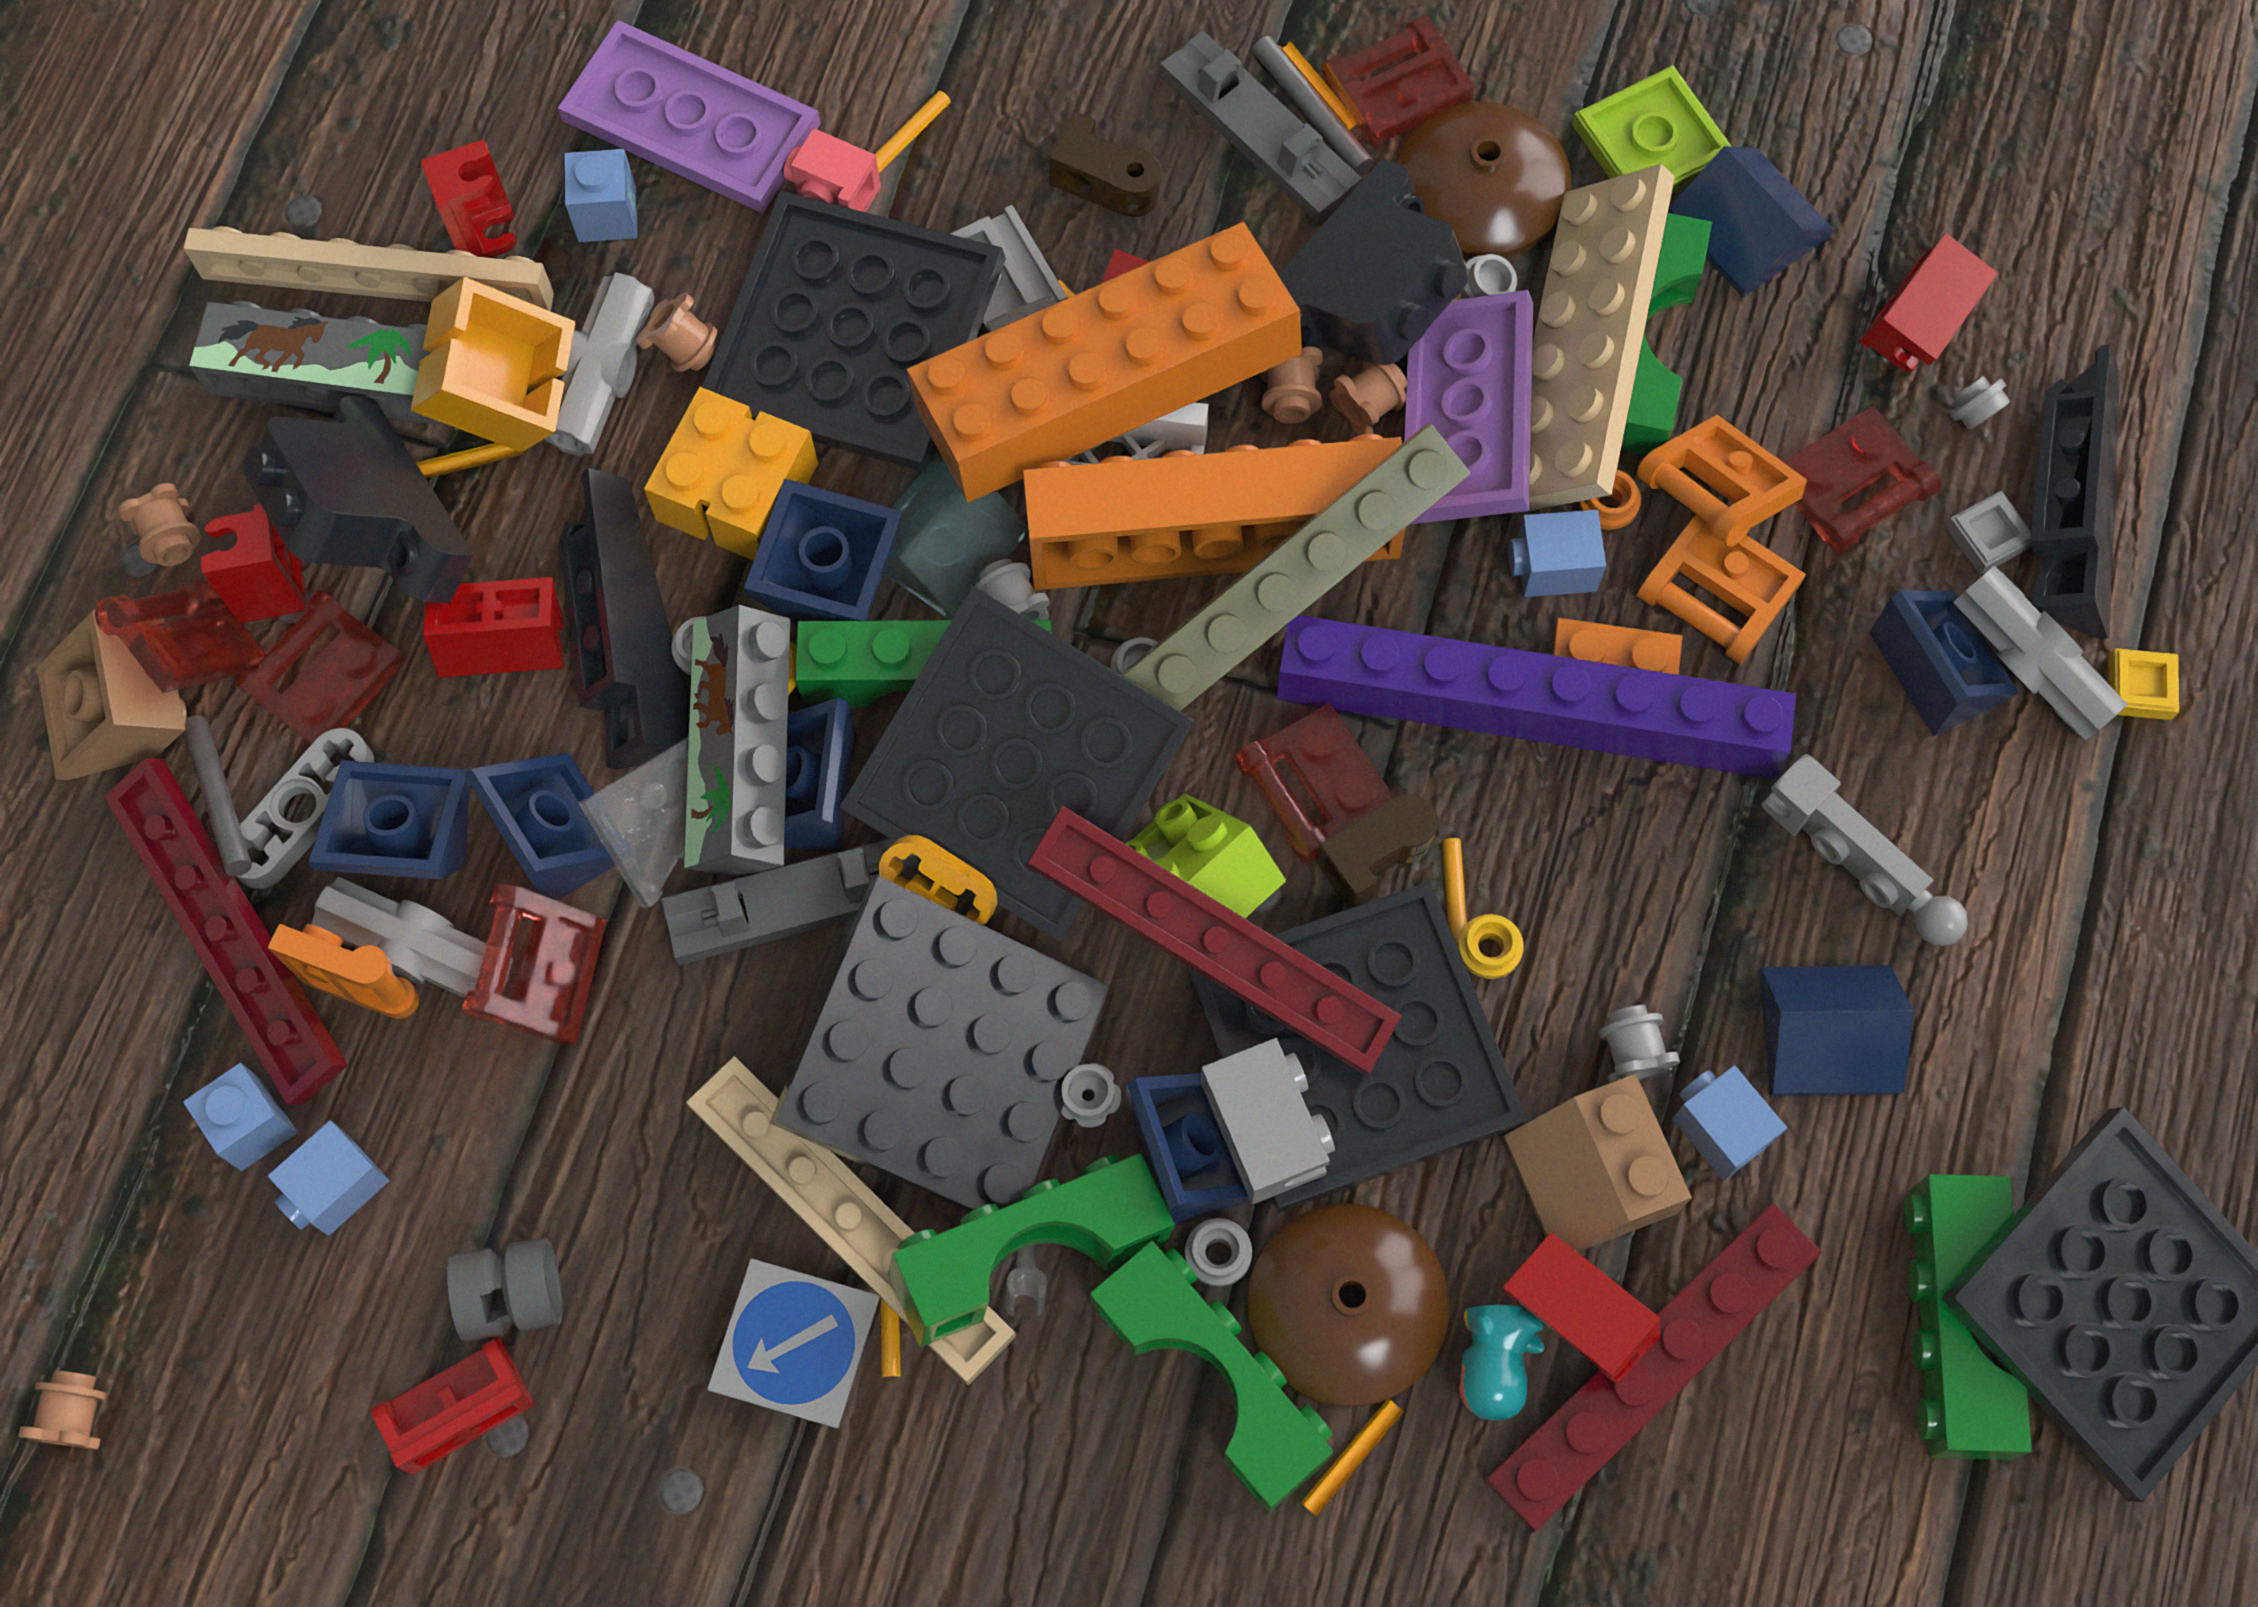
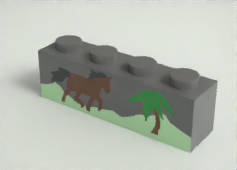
(308, 358)
(737, 742)

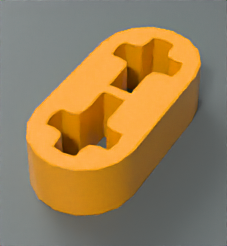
(946, 872)

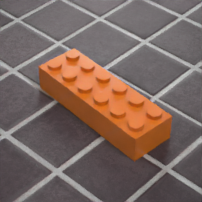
(1106, 361)
(1185, 510)

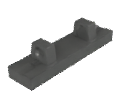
(1260, 126)
(776, 902)

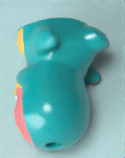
(1493, 1366)

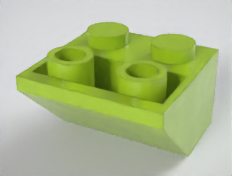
(1211, 853)

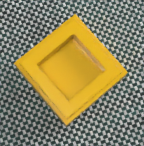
(2145, 682)

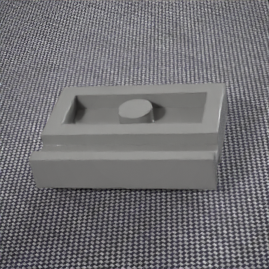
(1025, 271)

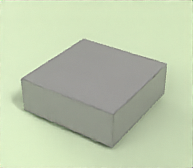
(1990, 532)

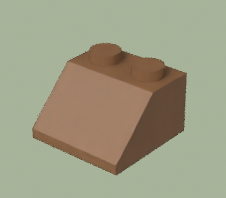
(103, 704)
(1598, 1166)

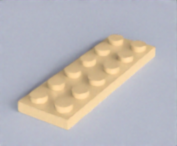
(1592, 333)

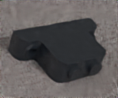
(1376, 271)
(357, 499)

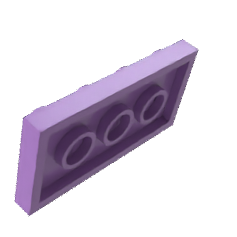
(688, 115)
(1475, 388)

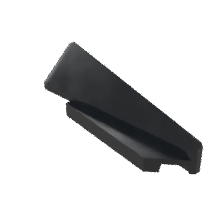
(2077, 498)
(620, 626)

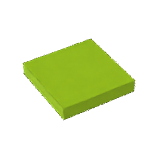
(1651, 126)

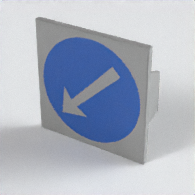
(794, 1343)

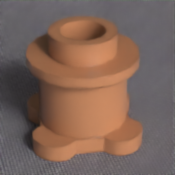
(679, 334)
(1292, 387)
(1369, 395)
(162, 525)
(65, 1411)

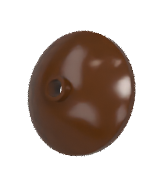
(1489, 204)
(1341, 1351)

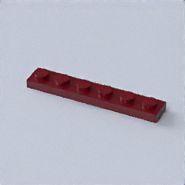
(225, 932)
(1213, 940)
(1692, 1332)

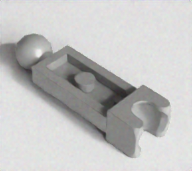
(1808, 801)

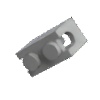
(1266, 1120)

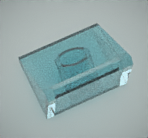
(947, 540)

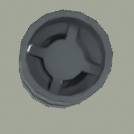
(528, 1293)

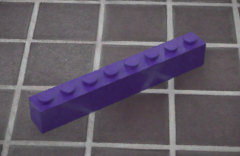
(1536, 696)

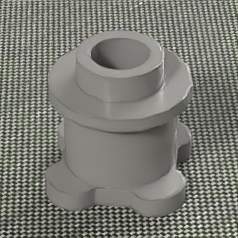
(1011, 586)
(1637, 1044)

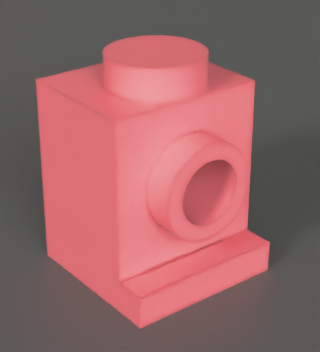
(833, 172)

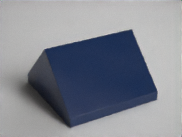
(1754, 216)
(822, 555)
(1940, 658)
(818, 775)
(394, 821)
(542, 822)
(1835, 1030)
(1184, 1146)

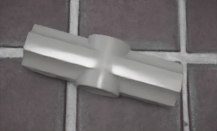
(601, 362)
(2040, 653)
(412, 936)

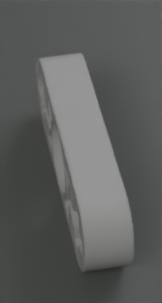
(271, 809)

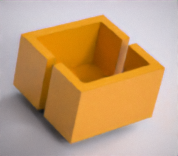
(486, 358)
(730, 467)

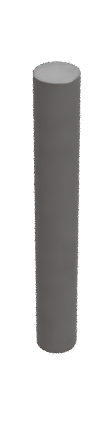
(1312, 105)
(216, 796)

